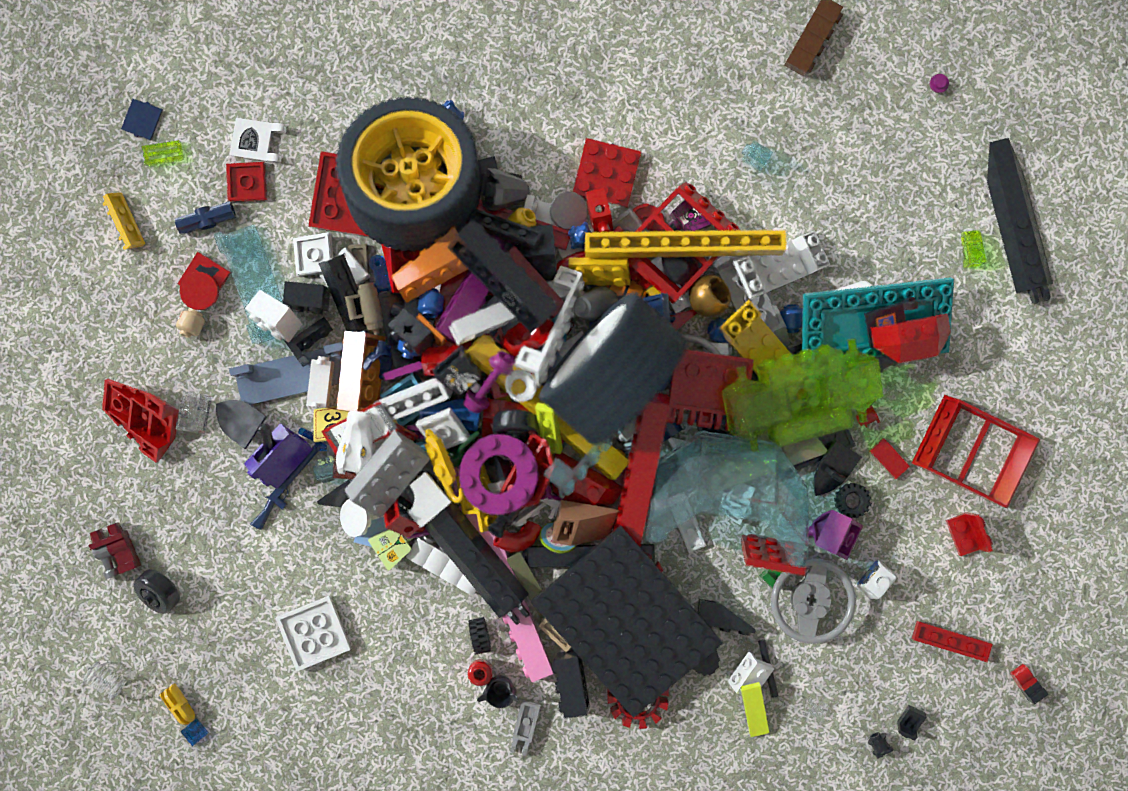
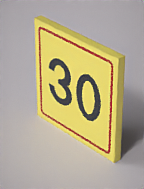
(326, 417)

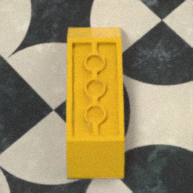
(753, 338)

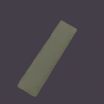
(525, 576)

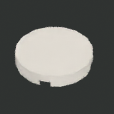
(354, 519)

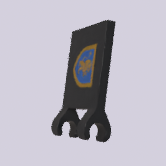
(888, 315)

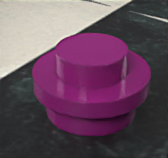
(939, 83)

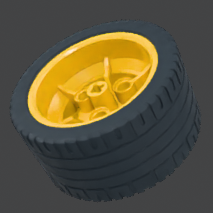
(394, 129)

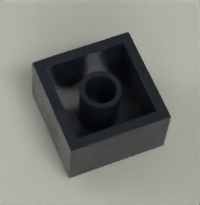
(307, 296)

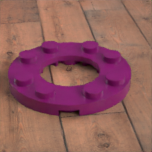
(526, 474)

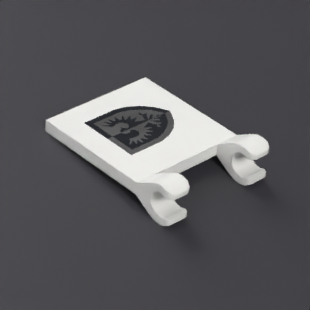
(253, 139)

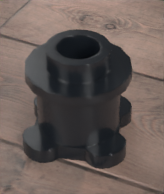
(879, 744)

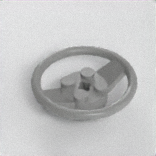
(809, 613)

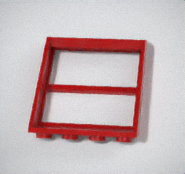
(709, 212)
(1013, 468)

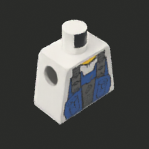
(876, 580)

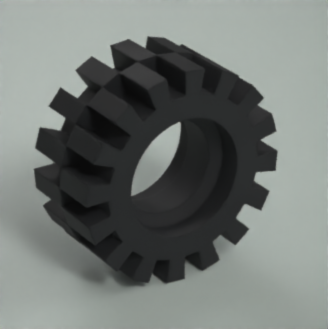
(862, 506)
(479, 635)

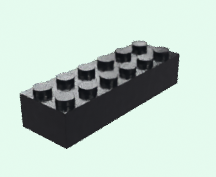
(502, 276)

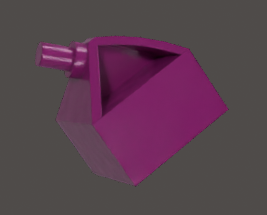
(835, 533)

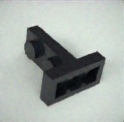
(307, 338)

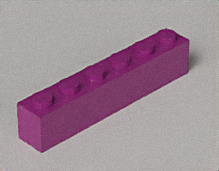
(466, 300)

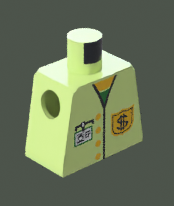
(390, 547)

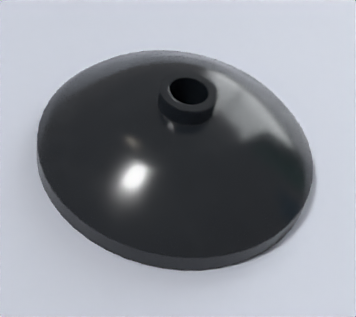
(680, 269)

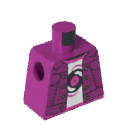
(687, 219)

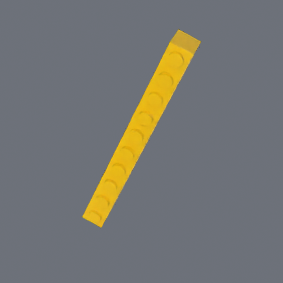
(685, 244)
(610, 462)

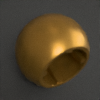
(709, 296)

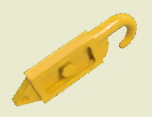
(442, 465)

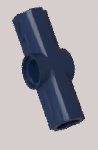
(205, 218)

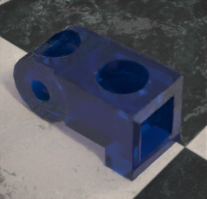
(379, 267)

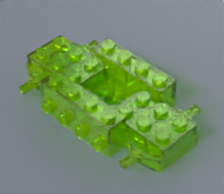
(831, 389)

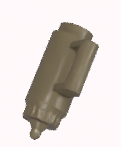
(370, 307)

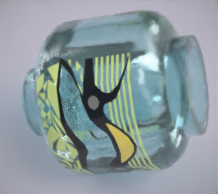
(324, 469)

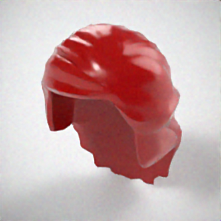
(519, 336)

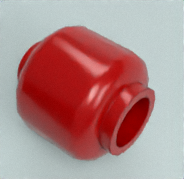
(478, 666)

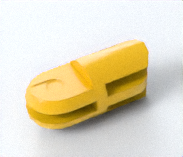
(178, 704)

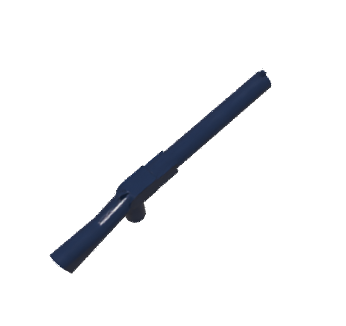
(274, 497)

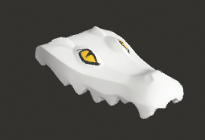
(356, 444)

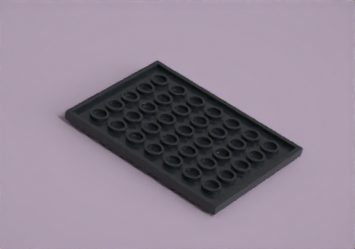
(627, 621)

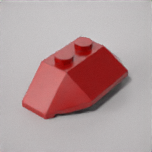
(912, 338)
(544, 458)
(593, 489)

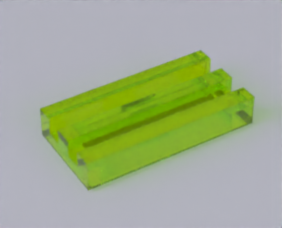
(146, 154)

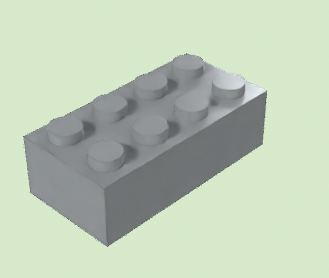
(387, 474)

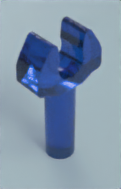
(310, 435)

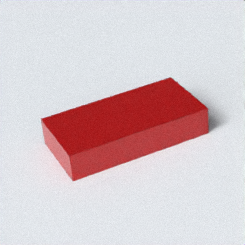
(889, 458)

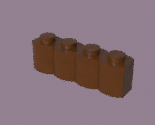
(813, 36)

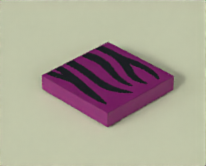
(403, 372)

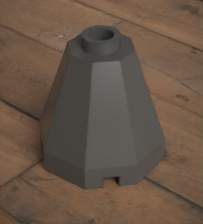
(502, 189)

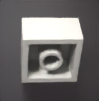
(273, 316)

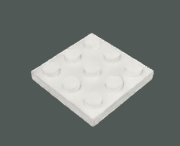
(313, 633)

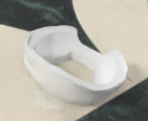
(529, 381)

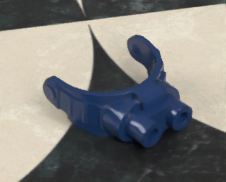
(383, 353)

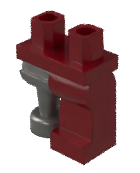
(116, 545)

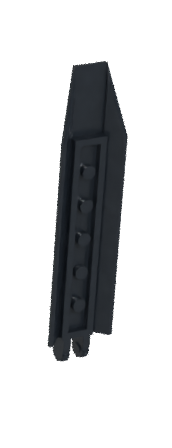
(1017, 221)
(477, 561)

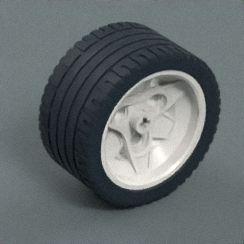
(614, 369)

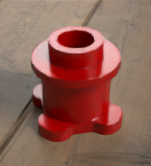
(871, 417)

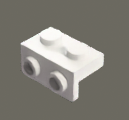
(749, 672)

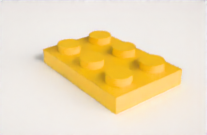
(602, 270)

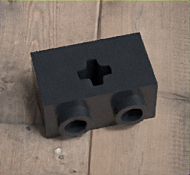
(411, 332)

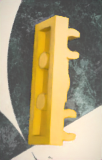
(123, 220)

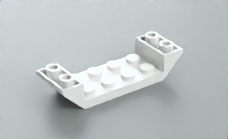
(768, 273)

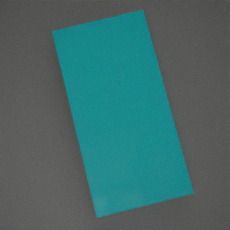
(839, 314)

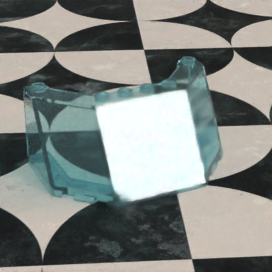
(727, 479)

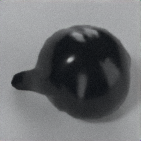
(499, 692)

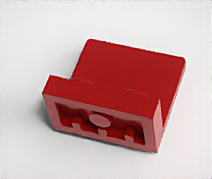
(969, 533)

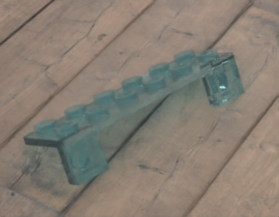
(250, 272)
(566, 478)

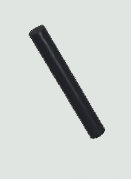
(765, 658)

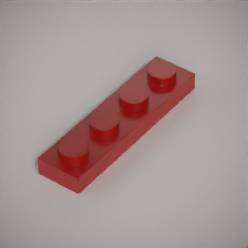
(952, 641)

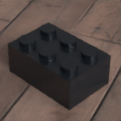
(571, 684)

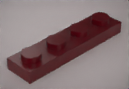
(521, 261)

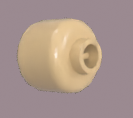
(190, 323)

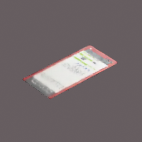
(379, 424)

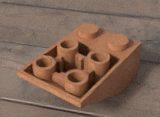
(581, 523)

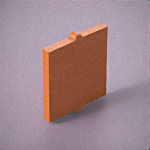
(438, 337)

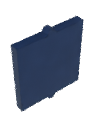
(141, 119)

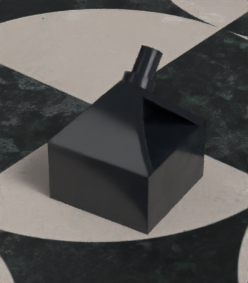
(544, 257)

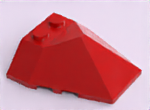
(143, 416)

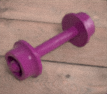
(502, 363)

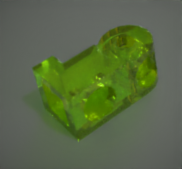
(972, 249)

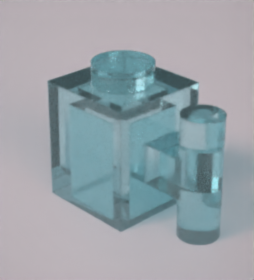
(756, 155)

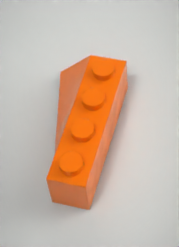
(429, 269)

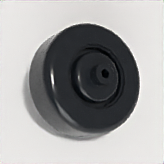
(516, 424)
(156, 591)

